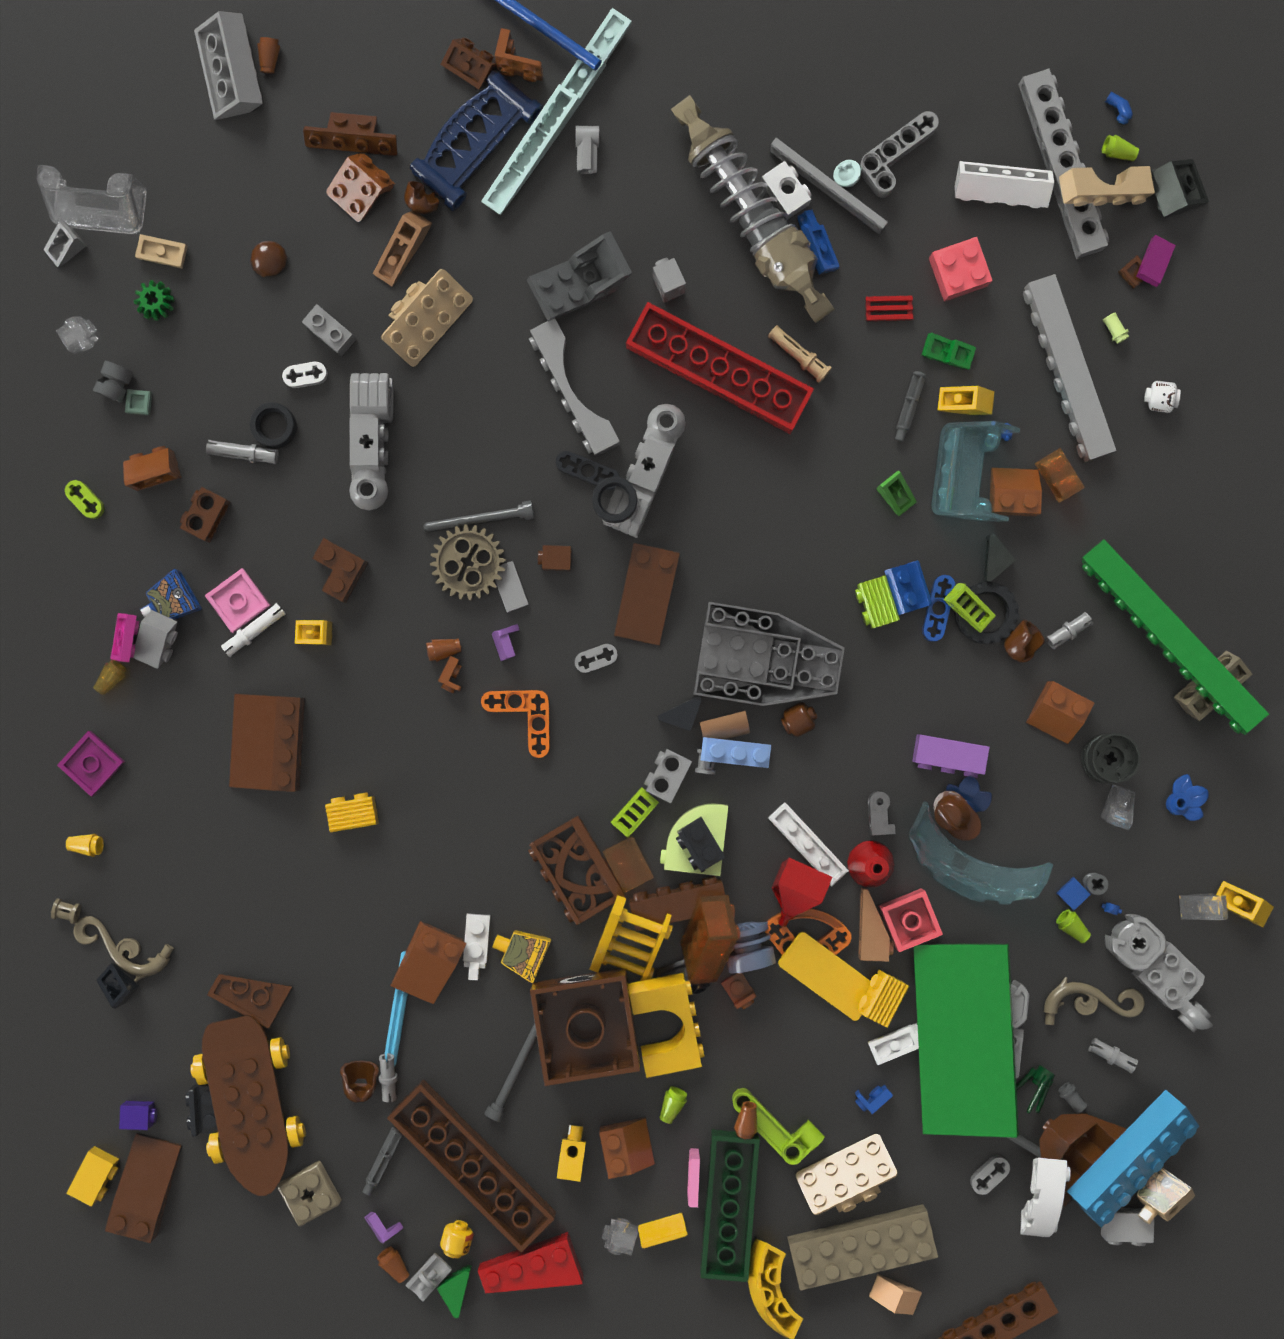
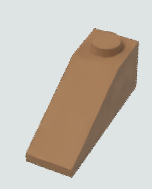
(402, 246)
(873, 937)

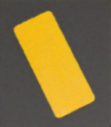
(825, 974)

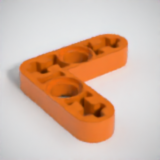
(525, 706)

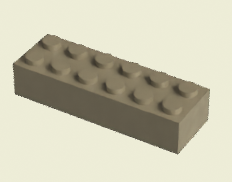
(862, 1247)

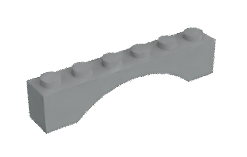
(597, 430)

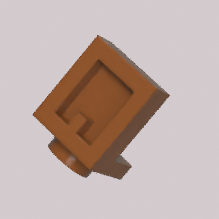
(451, 670)
(739, 990)

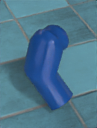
(1123, 107)

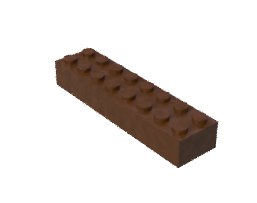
(472, 1165)

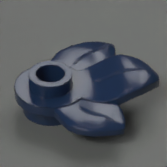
(970, 791)

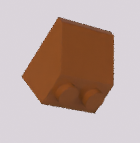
(150, 469)
(1015, 492)
(1059, 712)
(626, 1147)

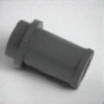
(1069, 1093)

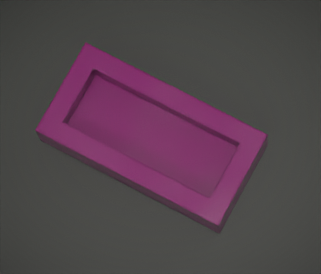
(1155, 260)

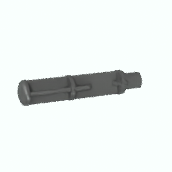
(910, 405)
(382, 1160)

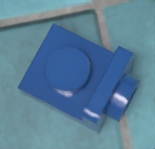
(877, 1098)

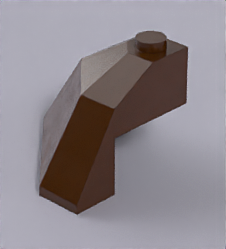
(1079, 1141)

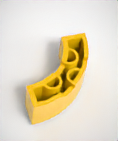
(765, 1289)

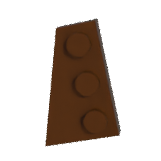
(250, 997)

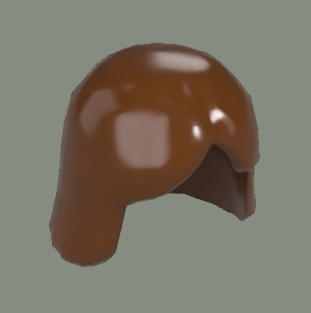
(1024, 636)
(359, 1070)

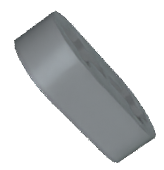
(594, 652)
(994, 1178)

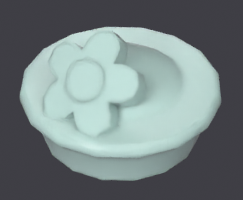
(847, 173)

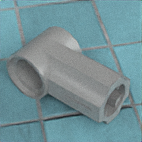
(587, 142)

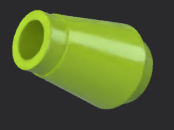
(1119, 148)
(1072, 925)
(673, 1103)

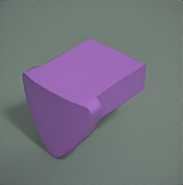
(503, 642)
(379, 1229)

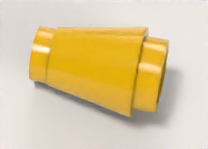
(85, 844)

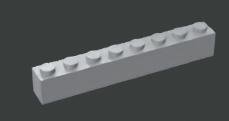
(1069, 368)

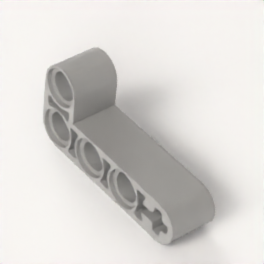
(900, 149)

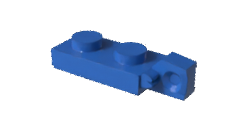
(819, 242)

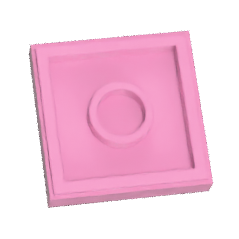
(237, 600)
(693, 1177)

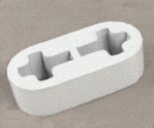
(304, 369)

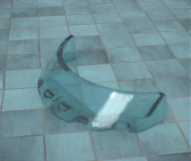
(969, 875)

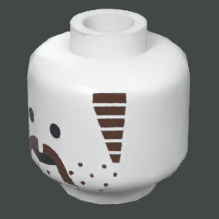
(1162, 396)

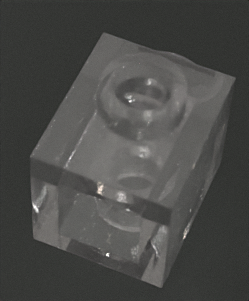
(77, 334)
(620, 1236)

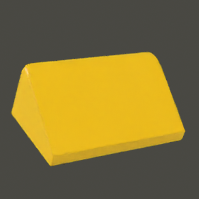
(662, 1230)

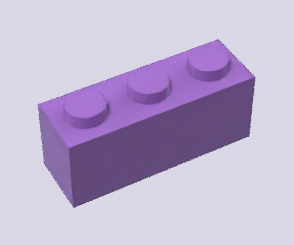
(950, 755)

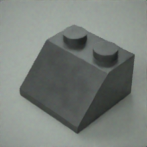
(1178, 187)

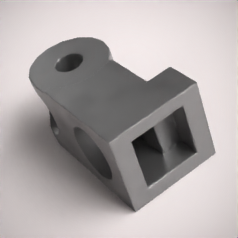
(878, 815)

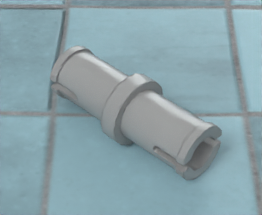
(1069, 630)
(1113, 1055)
(388, 1077)

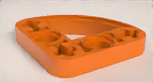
(817, 915)

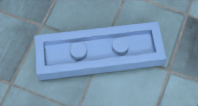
(735, 752)

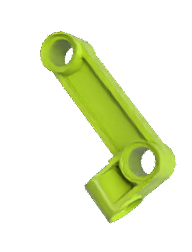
(804, 1139)

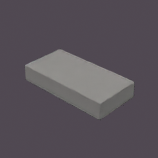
(511, 588)

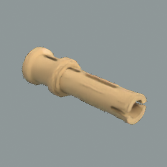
(807, 360)

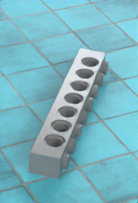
(1045, 83)

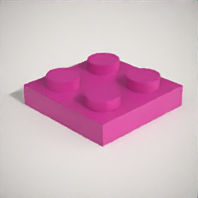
(123, 638)

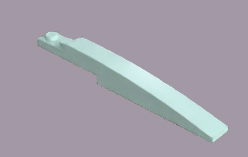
(555, 114)

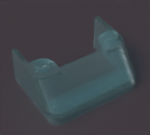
(961, 467)

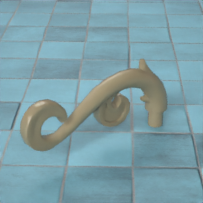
(117, 952)
(1094, 995)

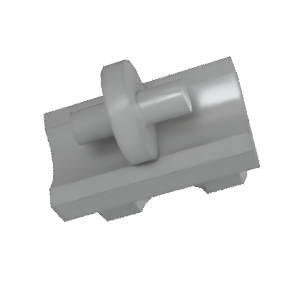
(428, 1276)

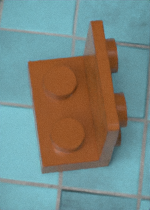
(512, 65)

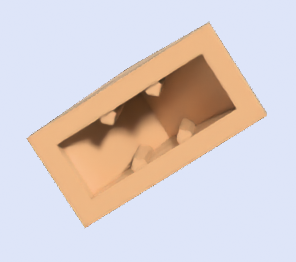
(894, 1295)

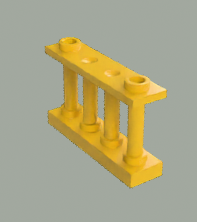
(614, 929)

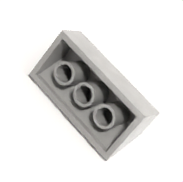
(228, 65)

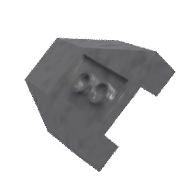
(764, 658)

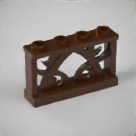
(579, 837)

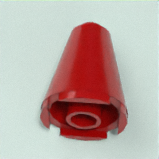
(863, 859)

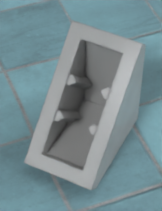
(63, 244)

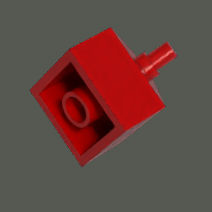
(798, 889)

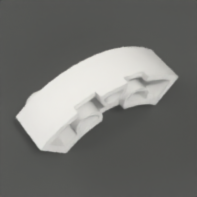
(1048, 1185)

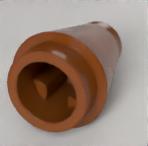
(268, 54)
(442, 648)
(747, 1121)
(393, 1264)

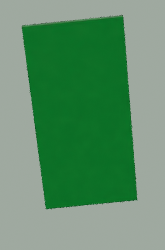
(966, 1040)

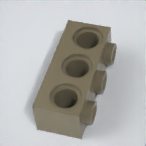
(1198, 706)

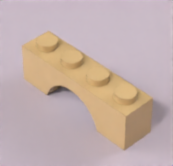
(1083, 186)

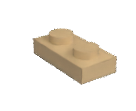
(161, 251)

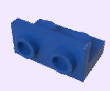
(908, 587)

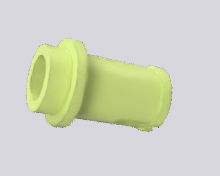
(1116, 328)

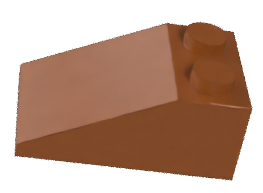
(428, 962)

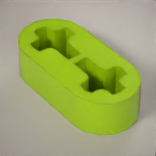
(80, 502)

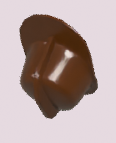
(956, 816)

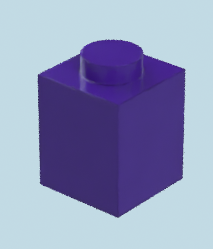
(137, 1115)

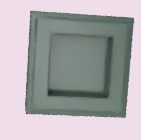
(138, 402)

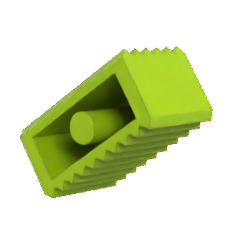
(877, 602)

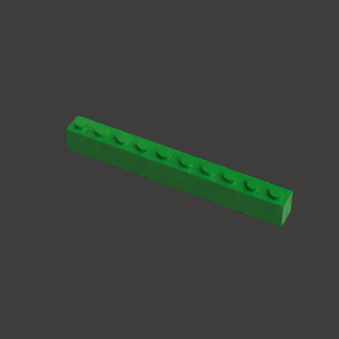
(1174, 638)

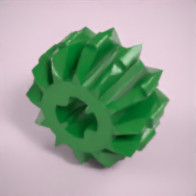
(154, 291)

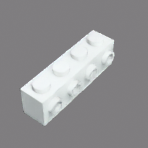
(1004, 184)

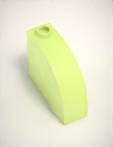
(677, 859)

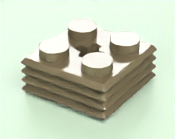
(313, 1179)

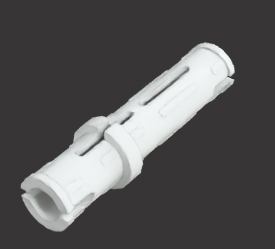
(245, 636)

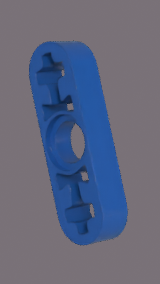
(939, 626)

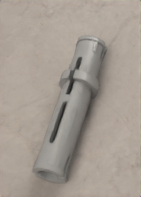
(252, 453)

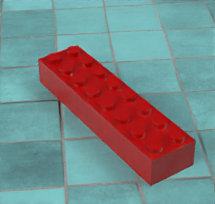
(719, 368)

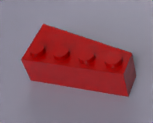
(538, 1266)

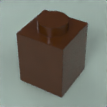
(555, 558)

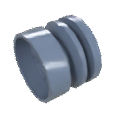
(748, 950)

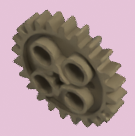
(448, 553)

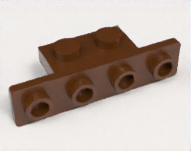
(351, 133)

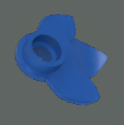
(1190, 798)

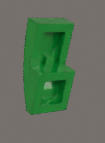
(948, 351)

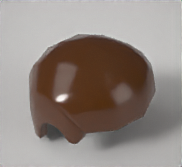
(418, 200)
(268, 258)

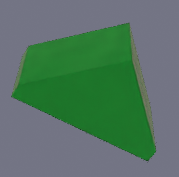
(453, 1289)

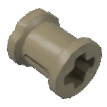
(72, 916)

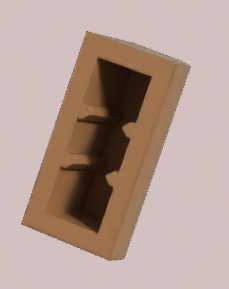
(726, 726)

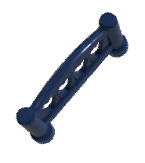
(448, 181)

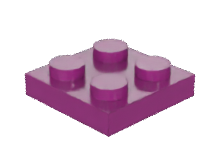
(91, 763)

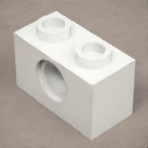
(782, 176)

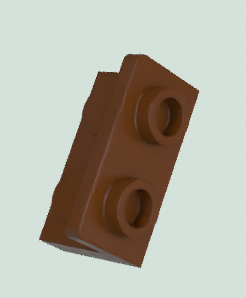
(468, 62)

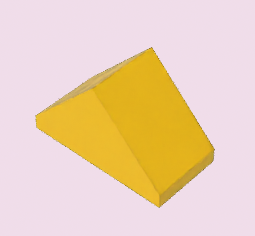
(313, 632)

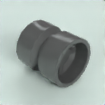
(113, 381)

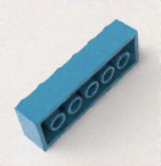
(1133, 1158)

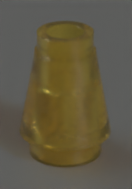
(110, 675)

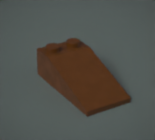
(646, 594)
(143, 1189)

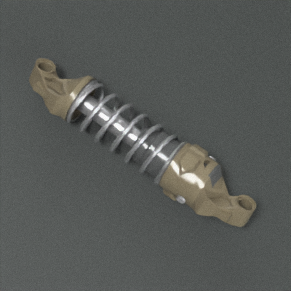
(778, 247)

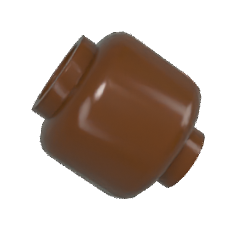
(799, 719)

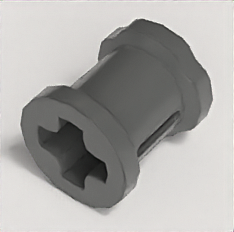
(1101, 880)

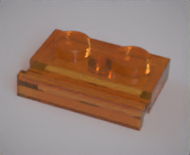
(628, 864)

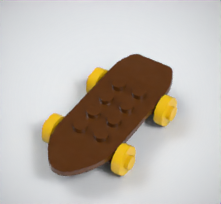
(247, 1102)

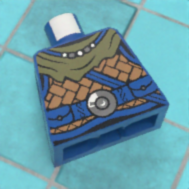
(172, 597)

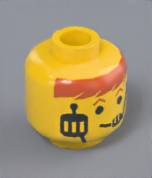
(456, 1239)

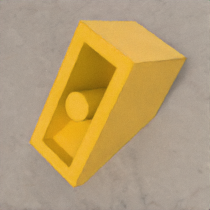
(966, 400)
(1245, 904)

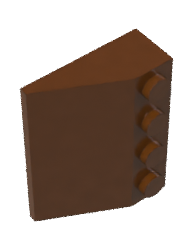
(267, 742)

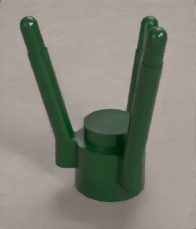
(1043, 1079)

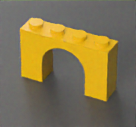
(682, 1050)

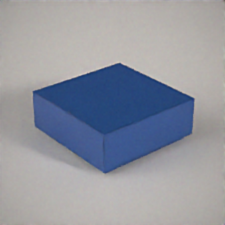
(1073, 893)

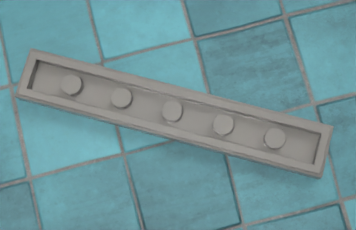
(828, 186)

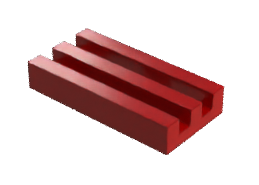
(889, 299)

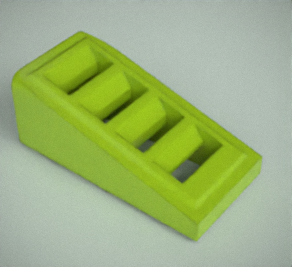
(953, 596)
(620, 826)

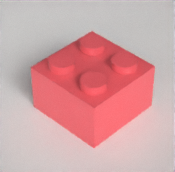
(960, 269)
(910, 920)

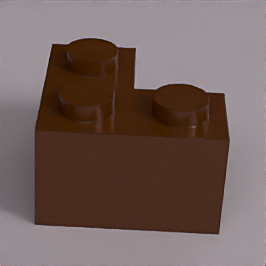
(345, 569)

